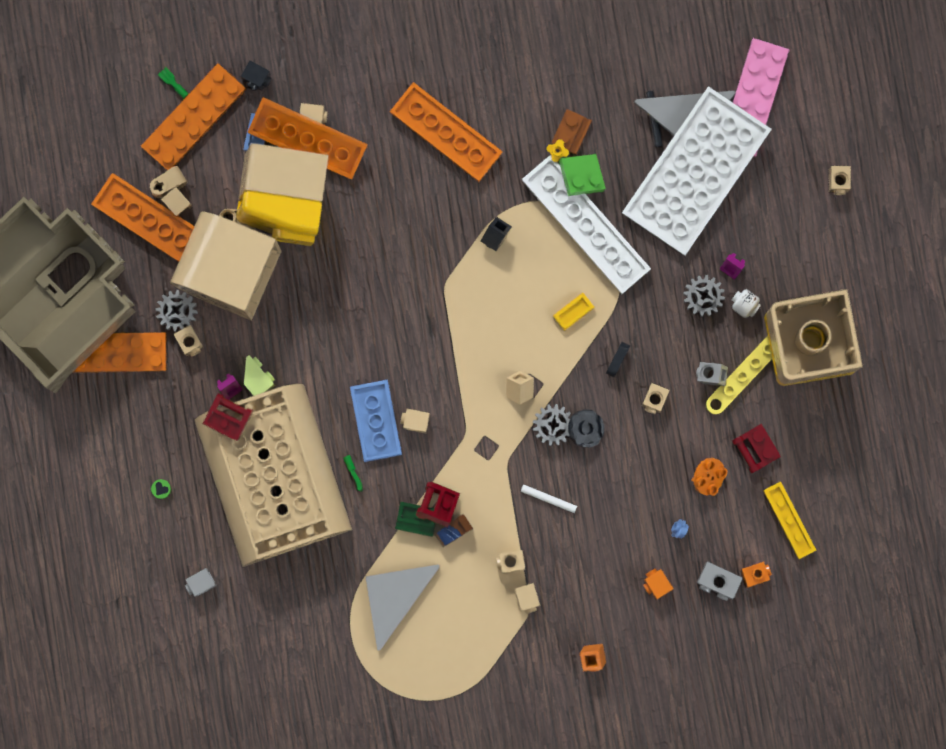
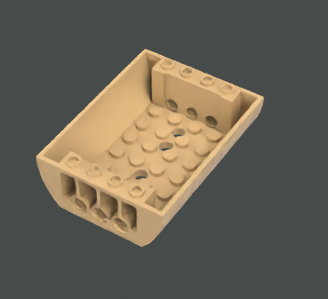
(295, 464)

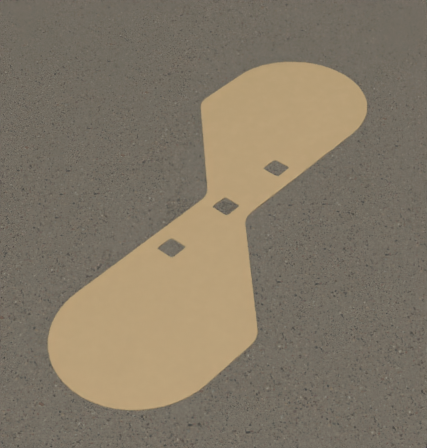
(499, 325)

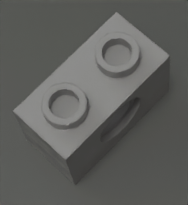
(730, 585)

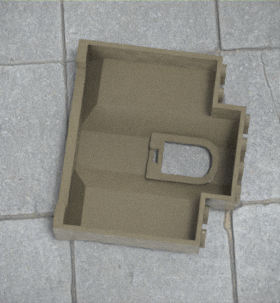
(58, 329)

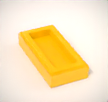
(573, 311)

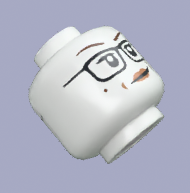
(745, 303)

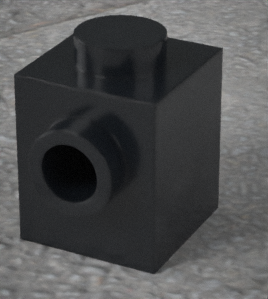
(256, 76)
(496, 234)

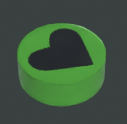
(161, 489)

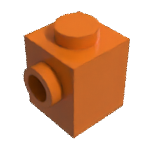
(756, 574)
(657, 583)
(593, 657)

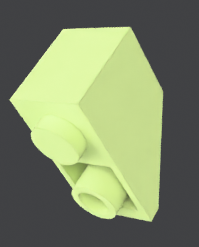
(255, 379)

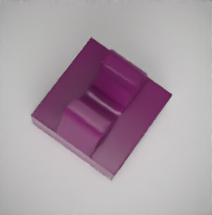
(732, 266)
(229, 387)

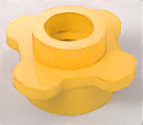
(562, 151)

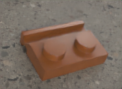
(572, 131)

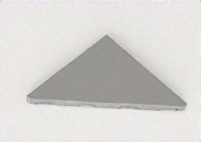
(673, 110)
(393, 596)

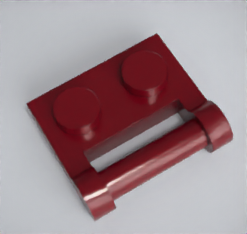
(224, 423)
(762, 446)
(444, 505)

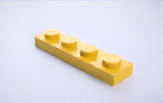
(789, 520)

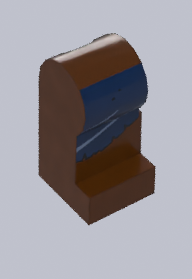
(454, 531)

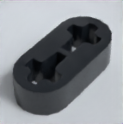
(618, 358)

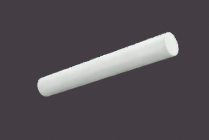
(548, 498)

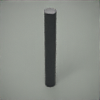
(655, 125)

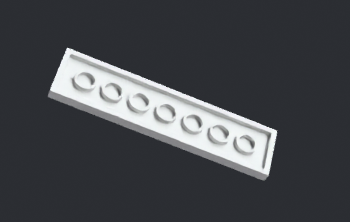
(587, 226)

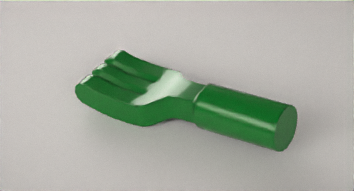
(169, 79)
(351, 468)

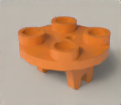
(709, 476)

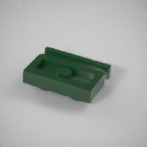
(409, 522)

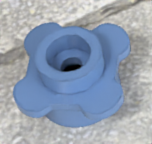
(679, 529)

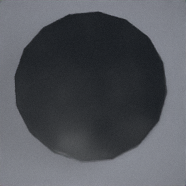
(586, 428)

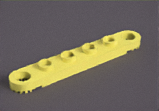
(741, 376)

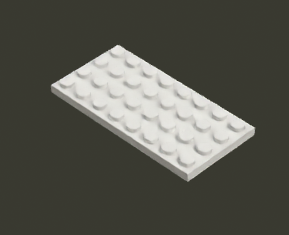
(696, 171)

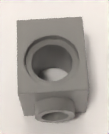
(719, 376)
(200, 583)

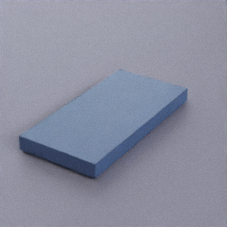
(375, 421)

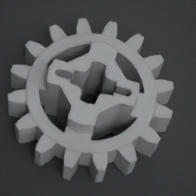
(715, 302)
(170, 316)
(544, 424)

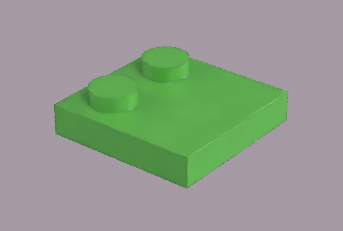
(582, 174)

